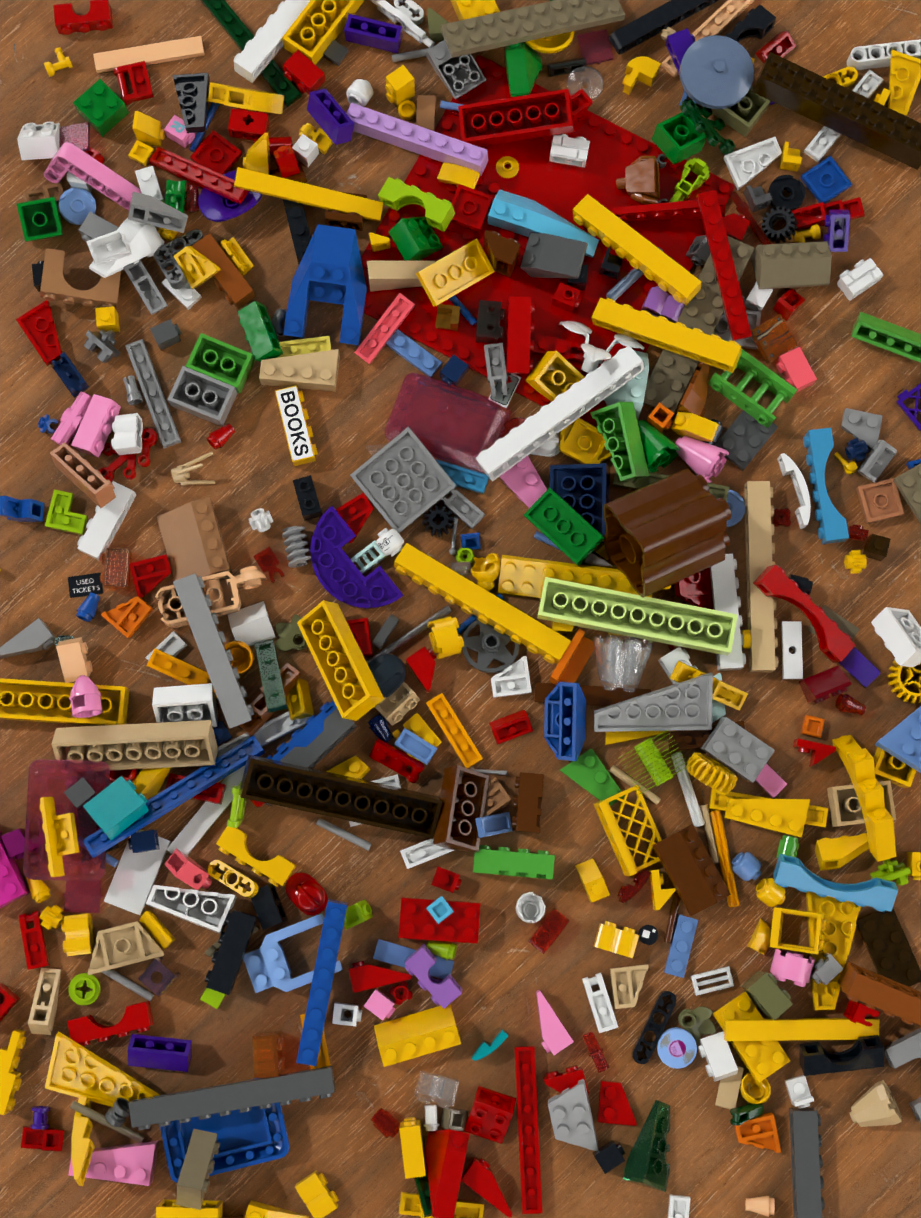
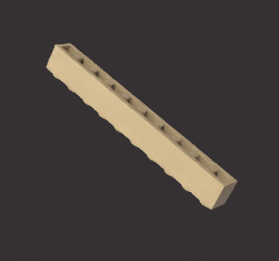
(758, 557)

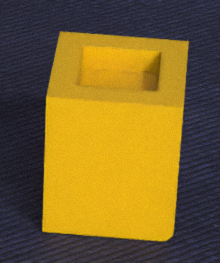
(790, 158)

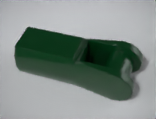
(745, 1113)

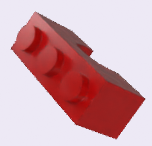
(97, 18)

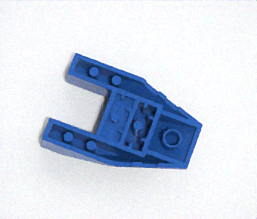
(329, 274)

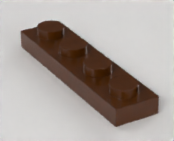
(691, 738)

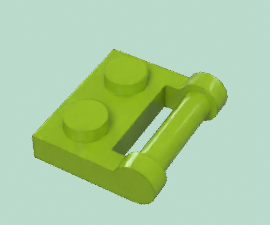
(237, 808)

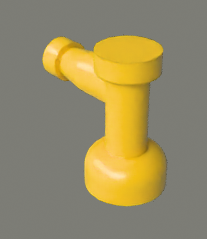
(63, 63)
(813, 232)

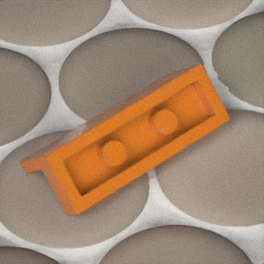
(573, 659)

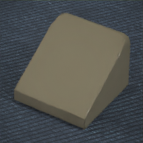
(453, 1119)

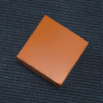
(812, 726)

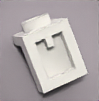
(799, 1091)

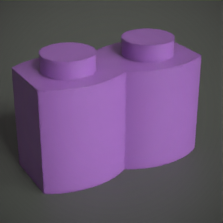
(662, 304)

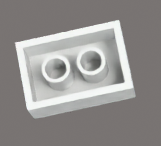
(185, 703)

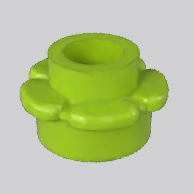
(465, 551)

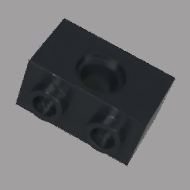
(307, 498)

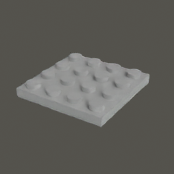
(403, 480)

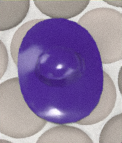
(222, 209)

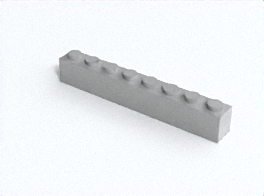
(212, 649)

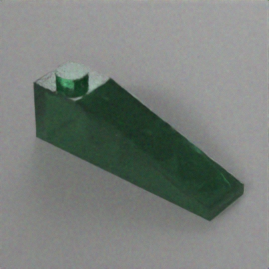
(648, 1157)

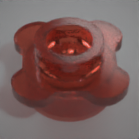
(785, 513)

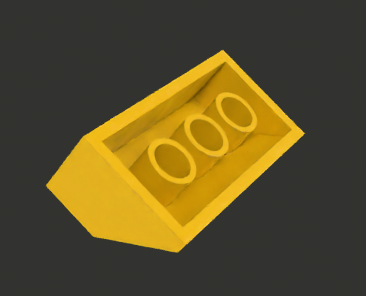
(417, 1035)

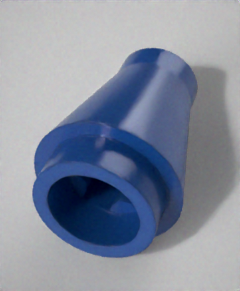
(88, 608)

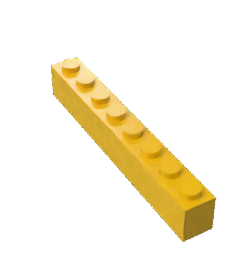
(636, 249)
(667, 335)

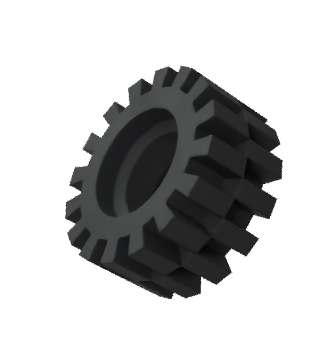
(777, 215)

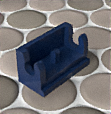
(69, 375)

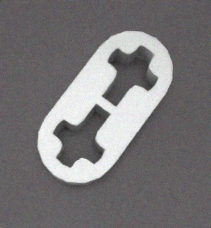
(409, 9)

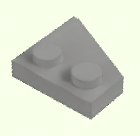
(862, 426)

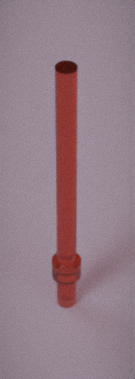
(743, 209)

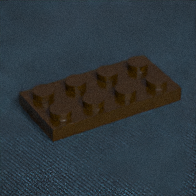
(889, 947)

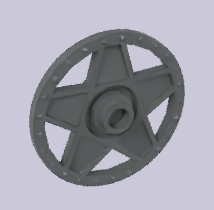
(489, 646)

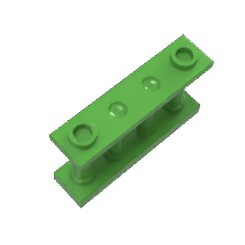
(764, 376)

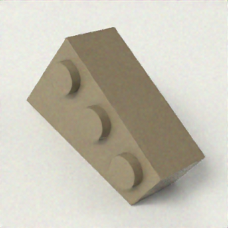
(196, 1169)

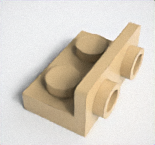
(398, 704)

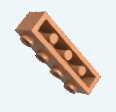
(83, 475)

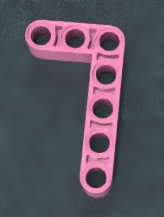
(91, 172)

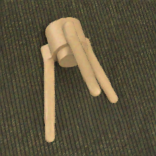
(181, 473)

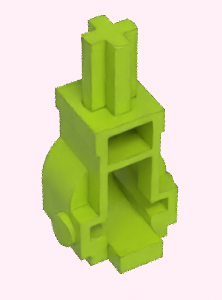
(684, 188)

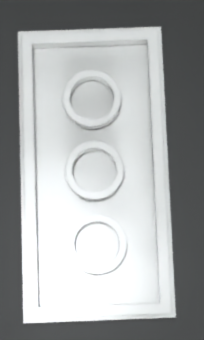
(136, 877)

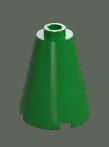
(657, 447)

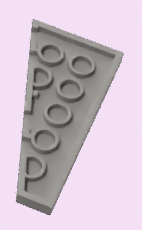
(672, 708)

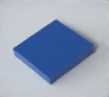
(826, 180)

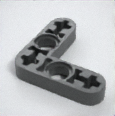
(169, 251)

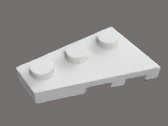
(751, 160)

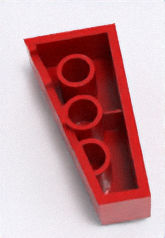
(519, 334)

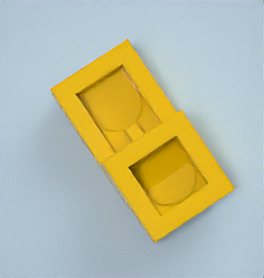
(457, 175)

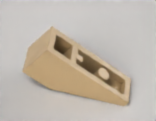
(45, 1002)

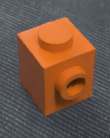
(661, 418)

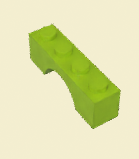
(397, 194)

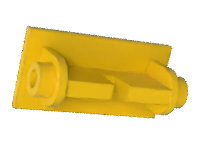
(237, 255)

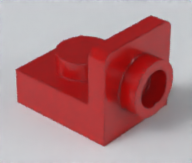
(446, 880)

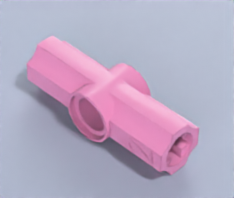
(71, 419)

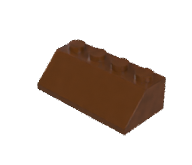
(463, 801)
(691, 870)

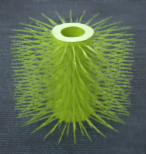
(653, 762)

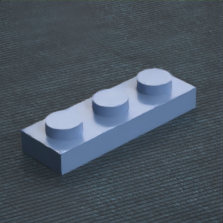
(414, 353)
(681, 946)

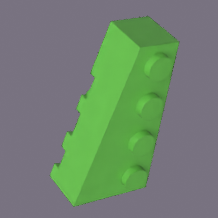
(622, 439)
(514, 863)

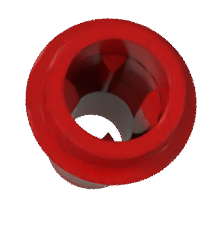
(220, 436)

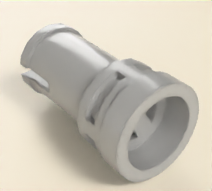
(133, 395)

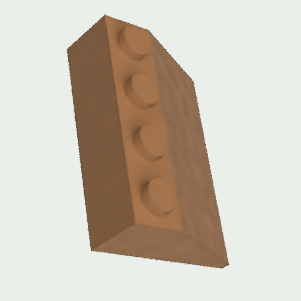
(194, 540)

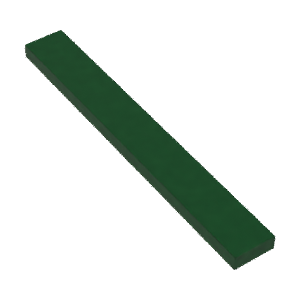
(241, 35)

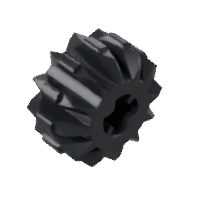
(431, 518)

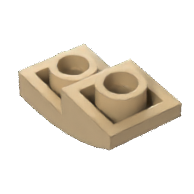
(729, 1090)

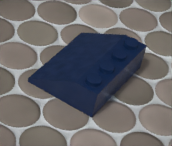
(584, 489)

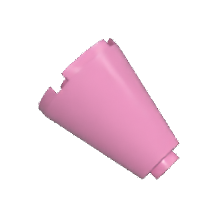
(702, 457)

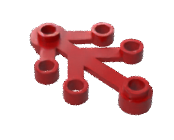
(146, 445)

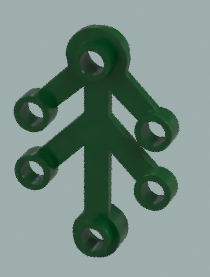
(706, 125)

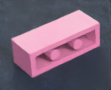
(96, 425)

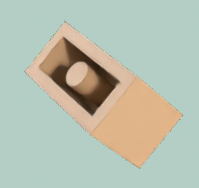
(73, 659)

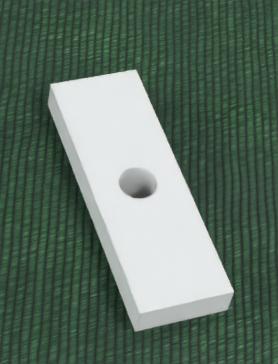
(792, 638)

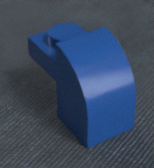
(21, 510)

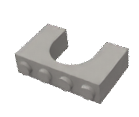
(903, 1051)

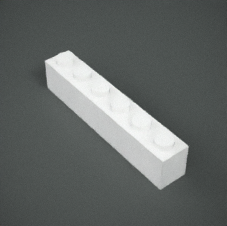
(268, 40)
(726, 600)

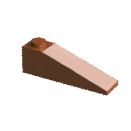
(696, 393)

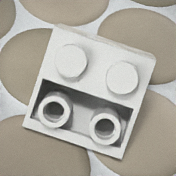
(39, 140)

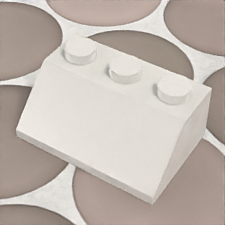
(900, 634)

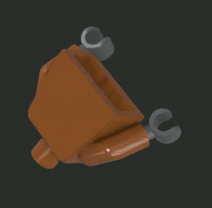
(642, 179)

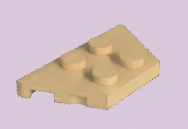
(122, 947)

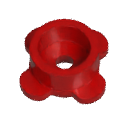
(406, 993)

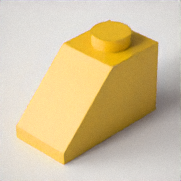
(148, 129)
(258, 156)
(694, 426)
(592, 880)

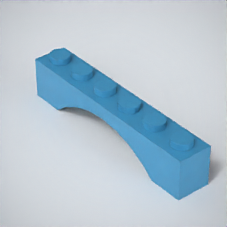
(831, 523)
(873, 893)

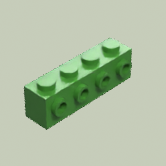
(887, 336)

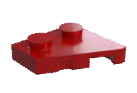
(356, 513)
(149, 573)

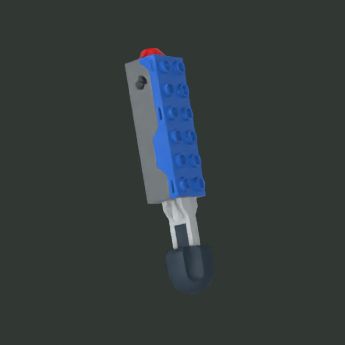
(328, 727)

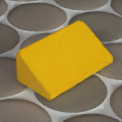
(300, 701)
(157, 929)

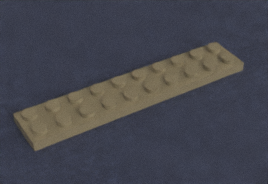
(528, 24)
(703, 312)

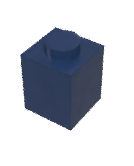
(454, 371)
(144, 841)

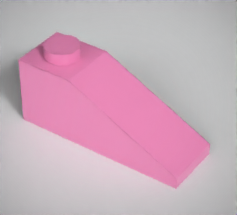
(552, 1030)

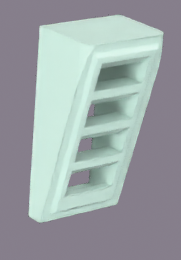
(362, 553)

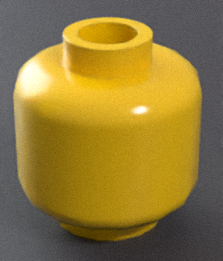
(770, 892)

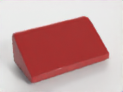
(779, 45)
(511, 726)

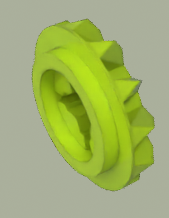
(77, 995)

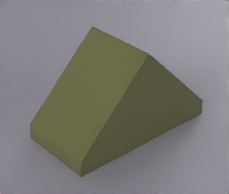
(434, 25)

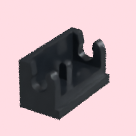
(268, 907)

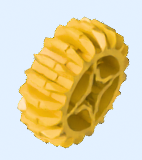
(900, 686)
(711, 773)

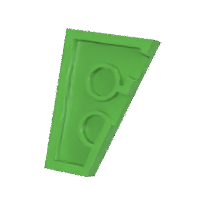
(592, 776)

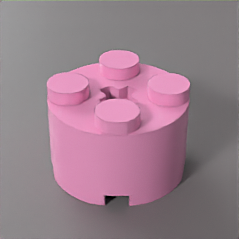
(792, 966)

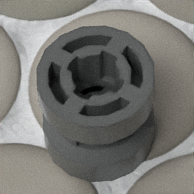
(117, 1114)

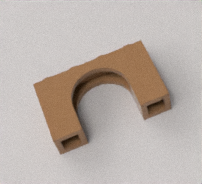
(55, 287)

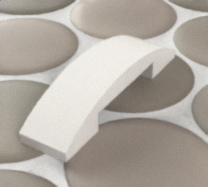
(789, 467)

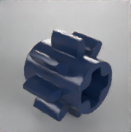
(856, 450)

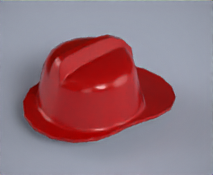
(306, 893)

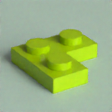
(61, 518)

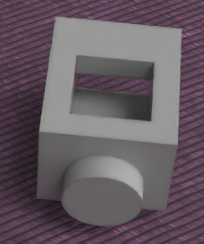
(825, 969)

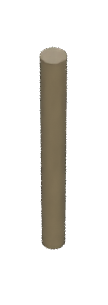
(101, 1119)

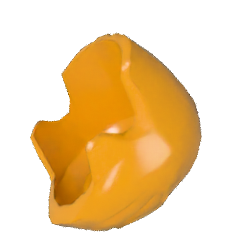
(242, 655)

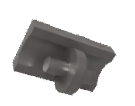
(96, 340)

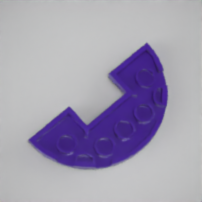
(340, 574)

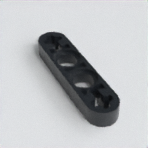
(651, 1026)

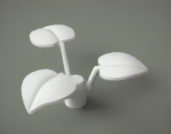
(594, 355)

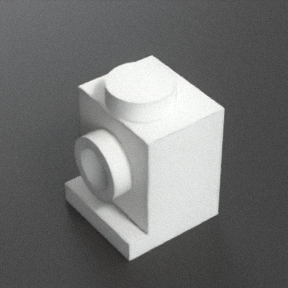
(339, 1017)

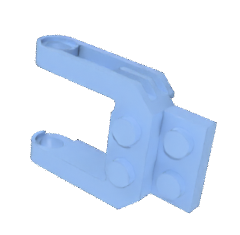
(269, 964)

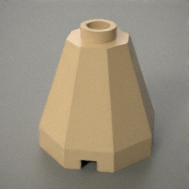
(876, 1107)

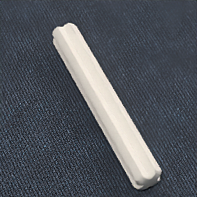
(688, 791)

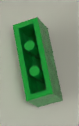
(259, 331)

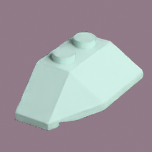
(634, 389)

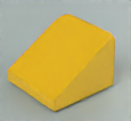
(379, 242)

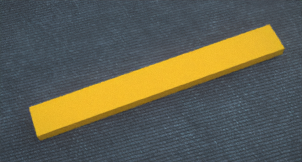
(307, 194)
(797, 1029)

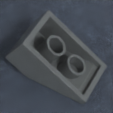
(553, 256)

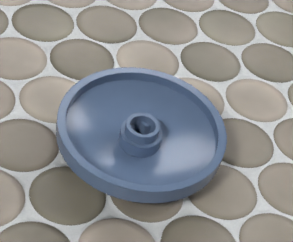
(716, 72)

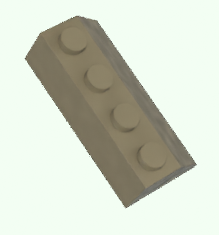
(792, 265)

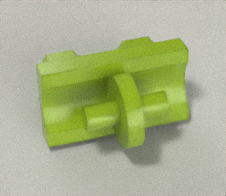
(892, 870)

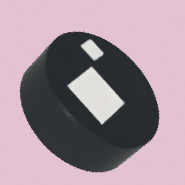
(648, 934)

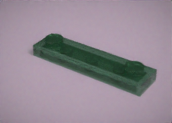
(271, 676)

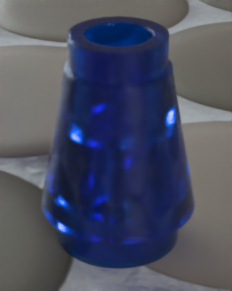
(380, 728)

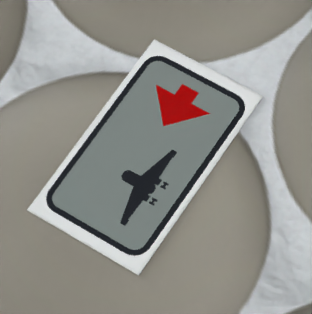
(512, 382)

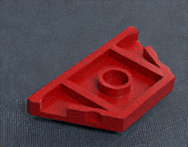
(696, 589)

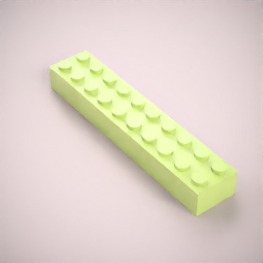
(637, 616)

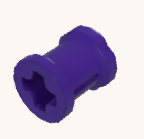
(40, 1117)

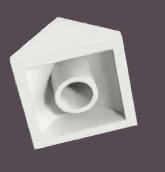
(251, 624)

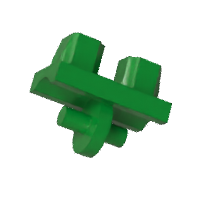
(175, 194)

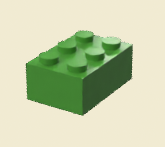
(221, 361)

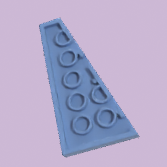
(905, 741)

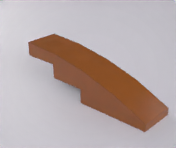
(261, 714)

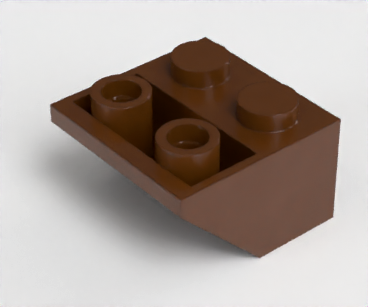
(501, 252)

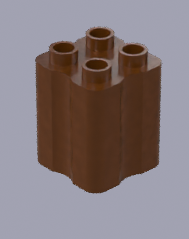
(666, 531)

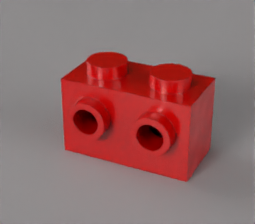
(303, 73)

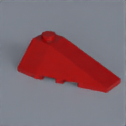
(445, 1162)

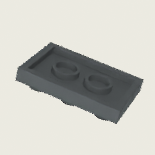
(745, 439)

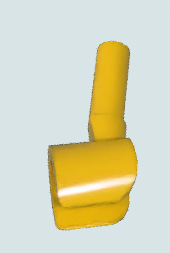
(849, 468)

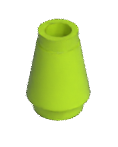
(442, 949)

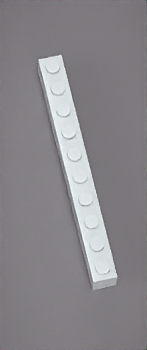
(560, 413)

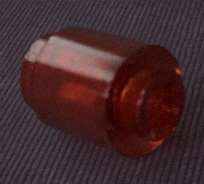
(385, 1123)

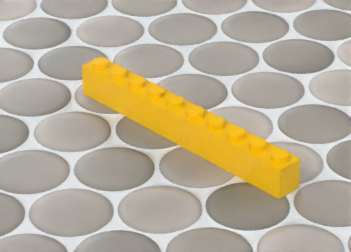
(481, 603)

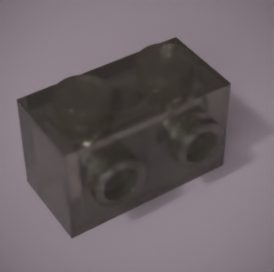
(489, 322)

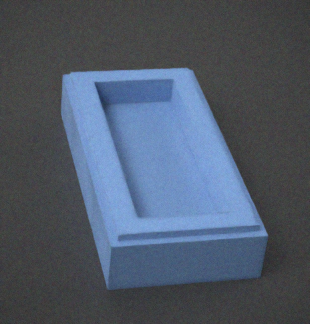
(415, 746)
(493, 824)

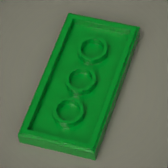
(564, 526)

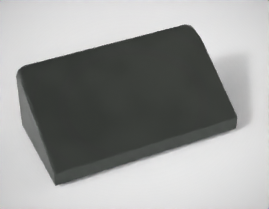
(565, 67)

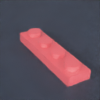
(384, 328)

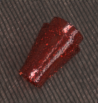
(191, 197)
(848, 704)

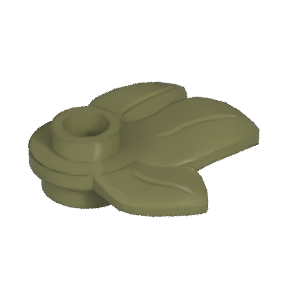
(288, 635)
(699, 1023)

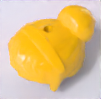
(486, 570)

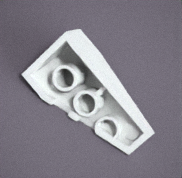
(143, 242)

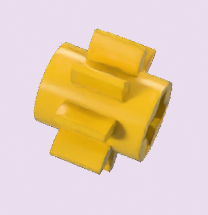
(855, 561)
(52, 917)

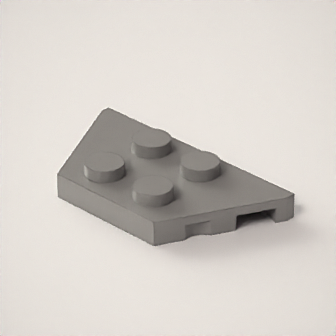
(573, 1117)

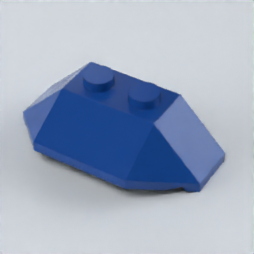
(565, 720)

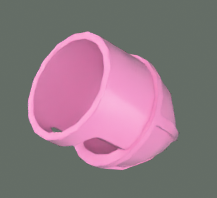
(85, 698)

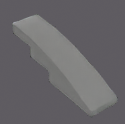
(145, 287)

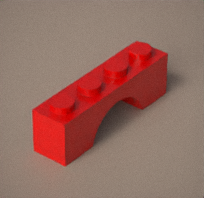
(85, 1028)

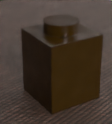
(876, 547)

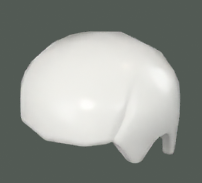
(530, 907)

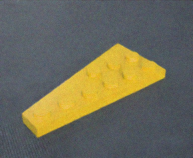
(838, 940)
(83, 1073)

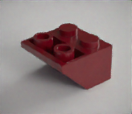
(820, 685)

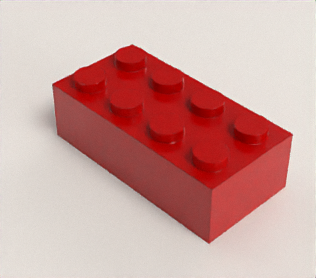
(457, 927)

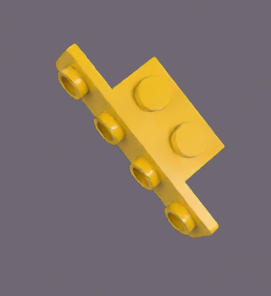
(59, 836)

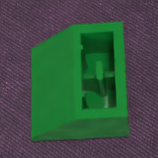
(415, 238)

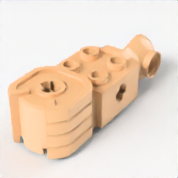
(221, 589)

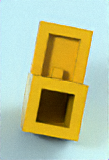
(640, 69)

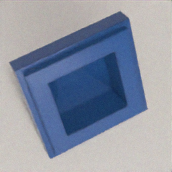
(471, 541)

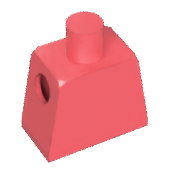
(188, 870)

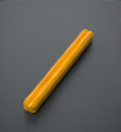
(724, 857)

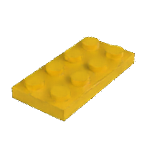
(455, 272)
(760, 1057)

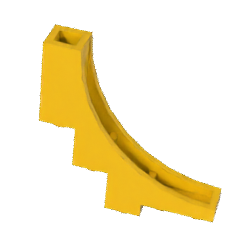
(870, 794)

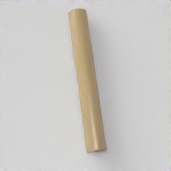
(624, 777)
(709, 833)

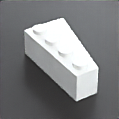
(194, 906)

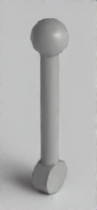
(452, 551)
(490, 771)

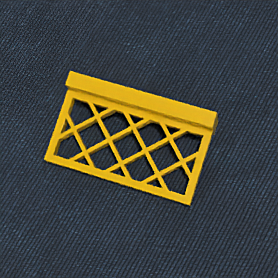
(615, 834)

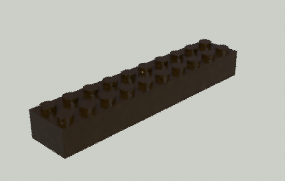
(840, 109)
(340, 796)

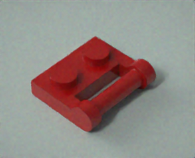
(139, 80)

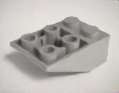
(457, 73)

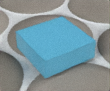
(440, 909)

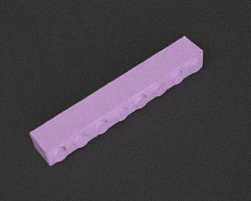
(417, 138)

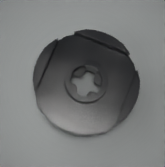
(791, 185)

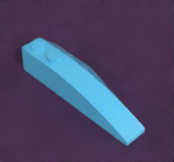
(528, 216)

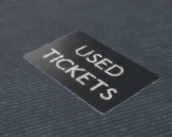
(84, 584)

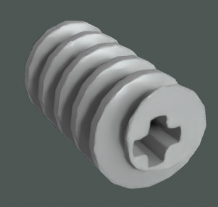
(295, 546)

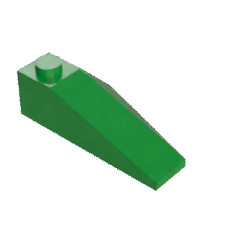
(522, 68)

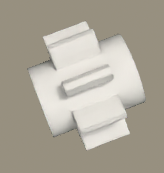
(260, 520)

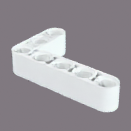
(882, 52)

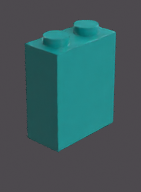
(117, 807)

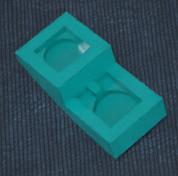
(485, 1049)

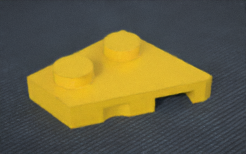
(195, 266)

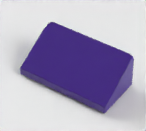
(860, 667)

